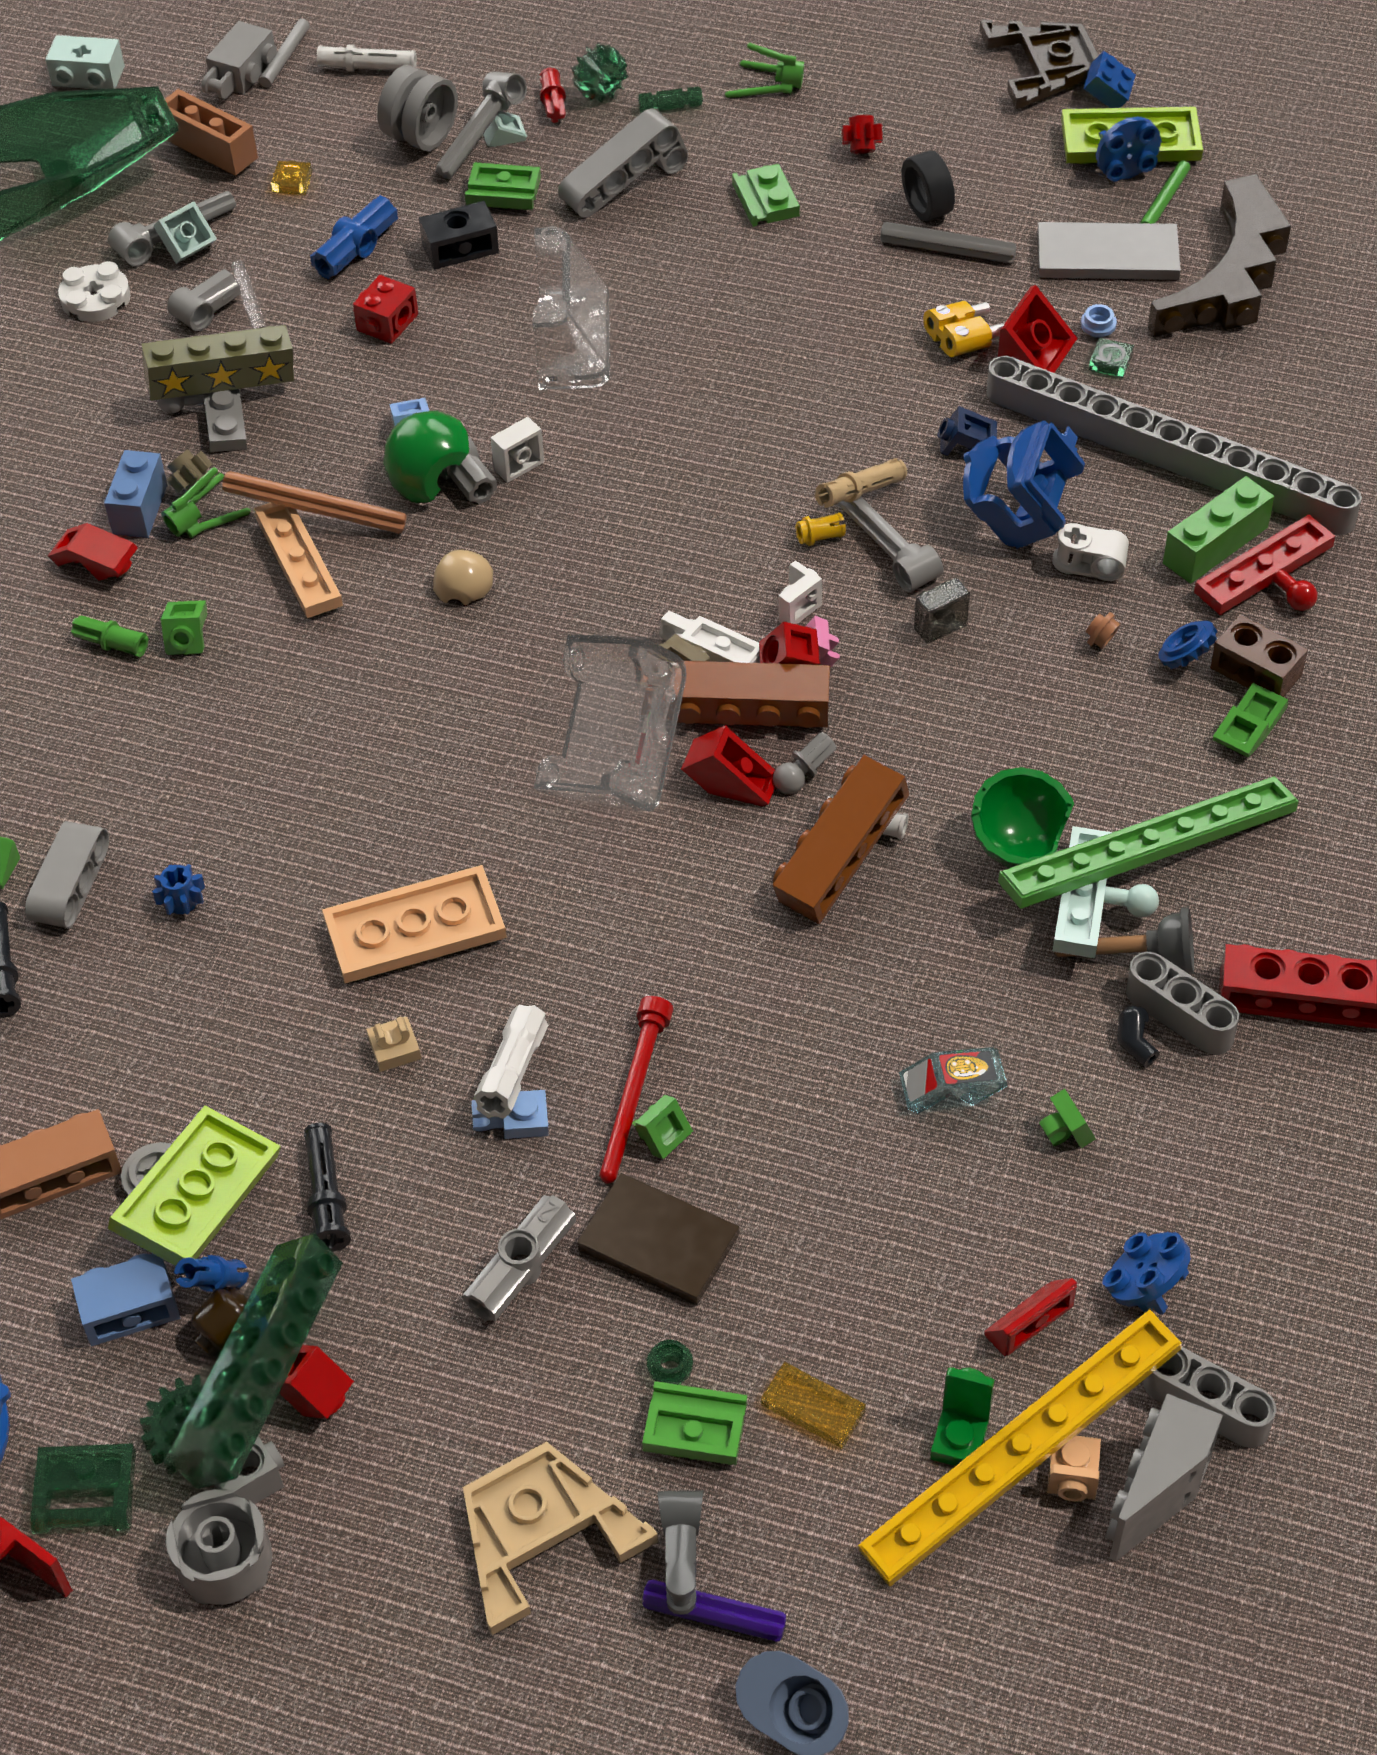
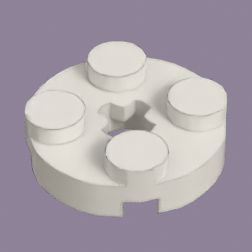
(103, 278)

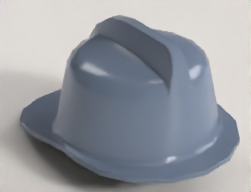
(792, 1703)

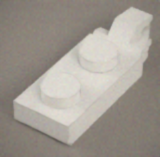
(716, 640)

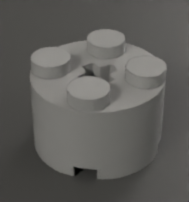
(223, 1572)

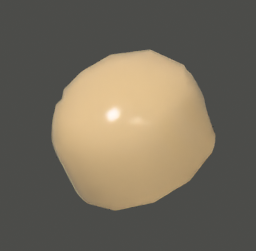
(462, 577)

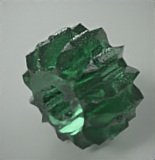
(599, 72)

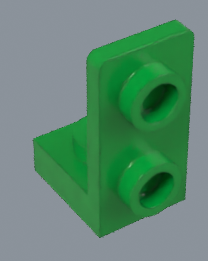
(963, 1415)

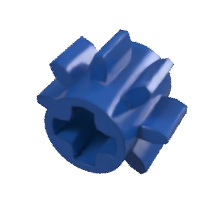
(178, 889)

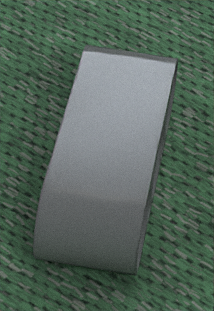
(67, 874)
(1190, 1020)
(1233, 1393)

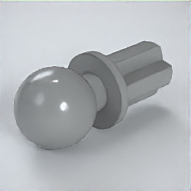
(791, 776)

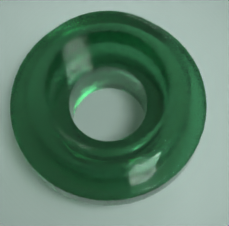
(670, 1351)

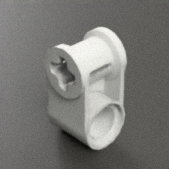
(1095, 552)

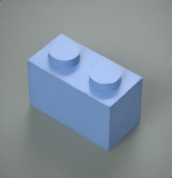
(136, 494)
(125, 1298)

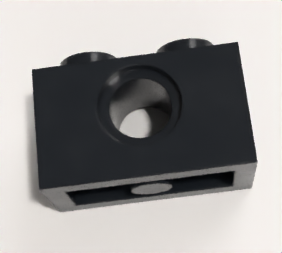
(459, 235)

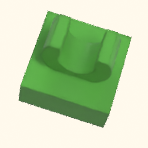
(1066, 1122)
(663, 1126)

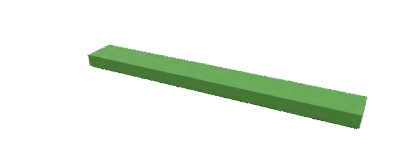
(1147, 842)

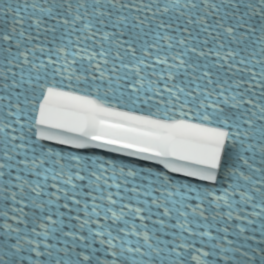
(502, 1081)

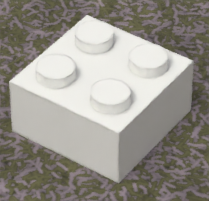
(517, 449)

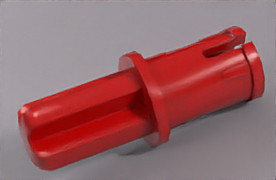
(552, 94)

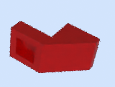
(95, 549)

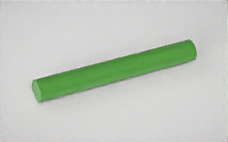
(1167, 193)

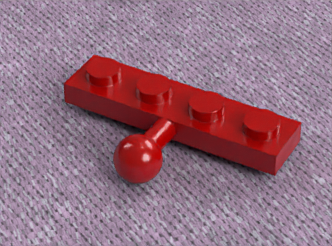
(1269, 564)

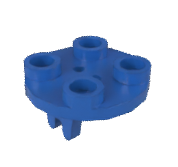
(1128, 148)
(1148, 1270)

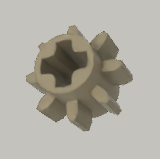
(187, 470)

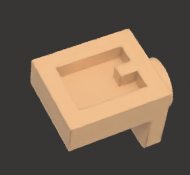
(1075, 1469)

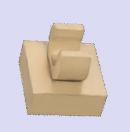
(393, 1043)

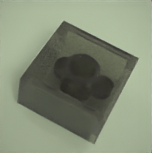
(941, 610)

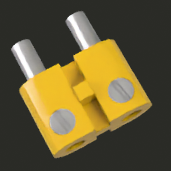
(960, 327)

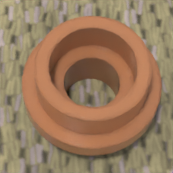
(1102, 630)

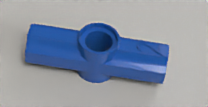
(354, 237)

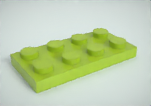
(1177, 129)
(194, 1187)

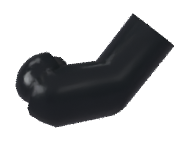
(1130, 1035)

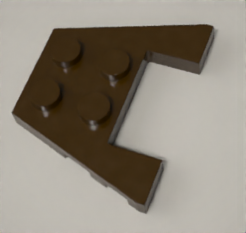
(1056, 53)

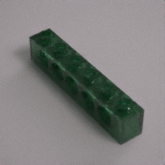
(254, 1362)

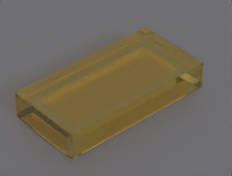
(813, 1405)

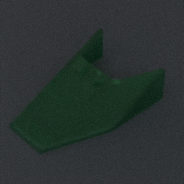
(78, 144)

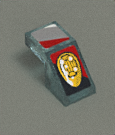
(962, 1073)

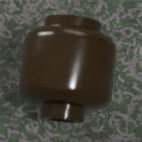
(217, 1319)

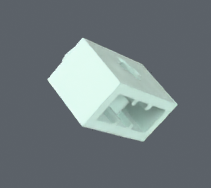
(85, 62)

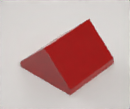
(1036, 333)

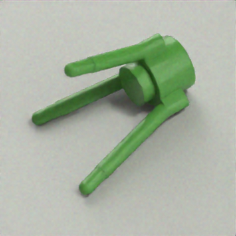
(787, 72)
(183, 512)

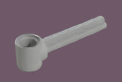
(499, 91)
(136, 242)
(912, 564)

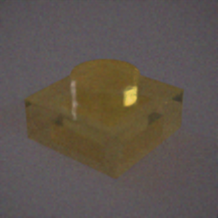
(291, 177)

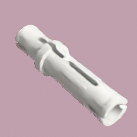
(364, 58)

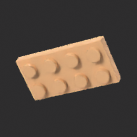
(414, 924)

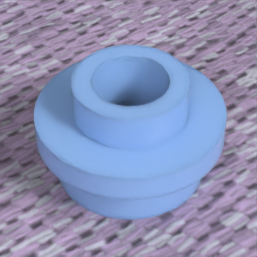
(1098, 321)

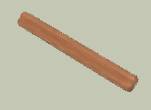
(314, 502)

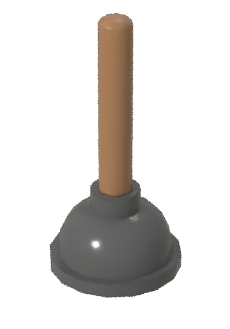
(1171, 940)

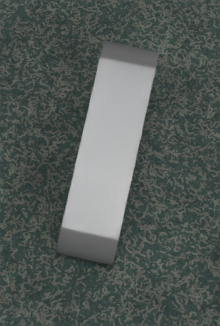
(623, 159)

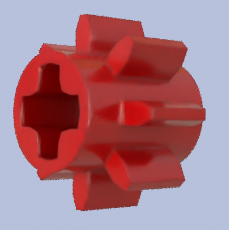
(862, 134)

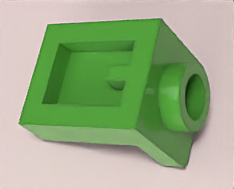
(183, 627)

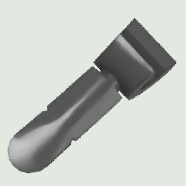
(680, 1524)

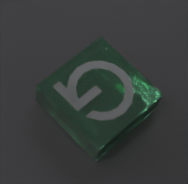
(1111, 357)

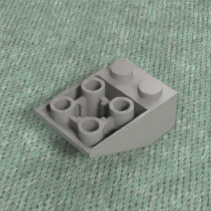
(1163, 1471)

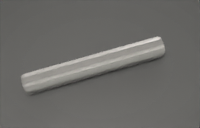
(948, 242)

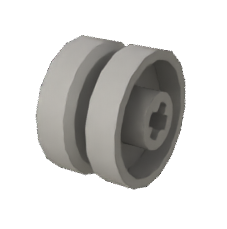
(417, 107)

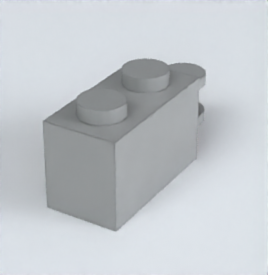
(238, 60)

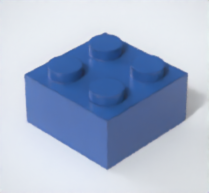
(1109, 81)

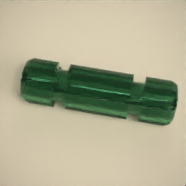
(670, 99)

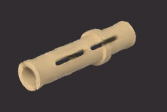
(852, 485)

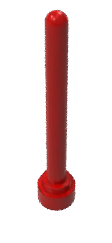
(653, 1016)

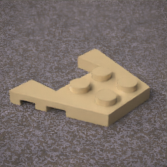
(528, 1510)

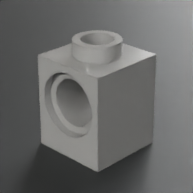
(264, 1480)

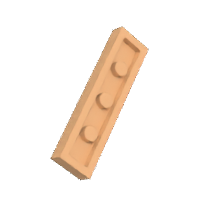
(298, 559)

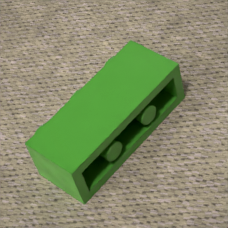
(1218, 529)

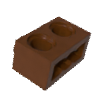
(1259, 656)

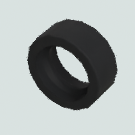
(928, 185)

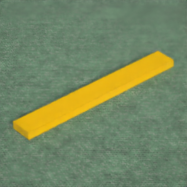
(1019, 1448)

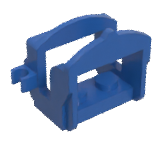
(1031, 482)

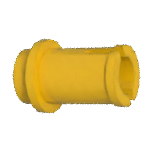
(819, 528)

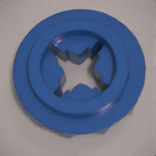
(1187, 643)

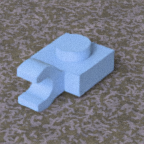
(525, 1120)

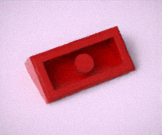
(1032, 1315)

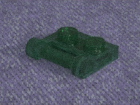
(79, 1474)

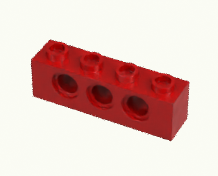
(1286, 987)

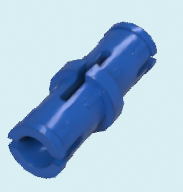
(211, 1273)

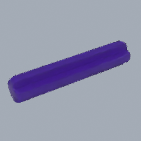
(721, 1612)

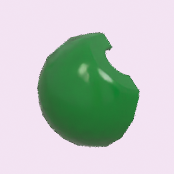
(420, 450)
(1020, 815)

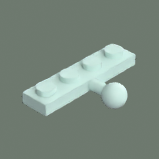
(1082, 908)

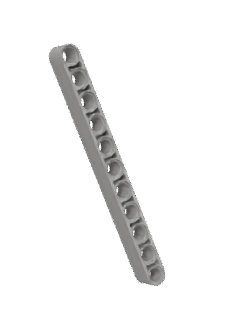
(1169, 442)

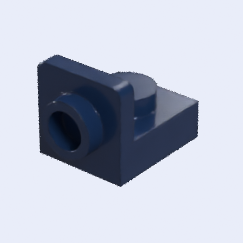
(965, 429)

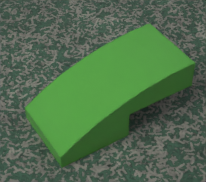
(1251, 720)

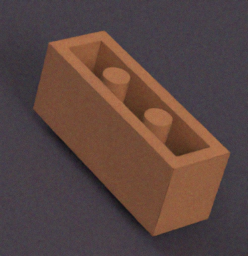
(211, 133)
(55, 1162)

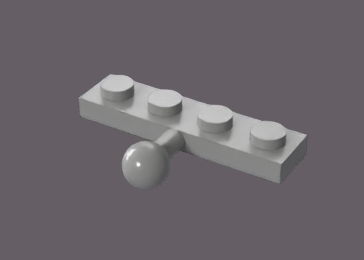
(223, 417)

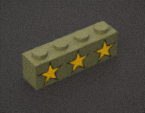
(218, 362)

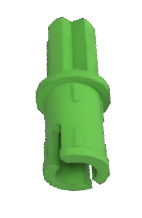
(110, 635)

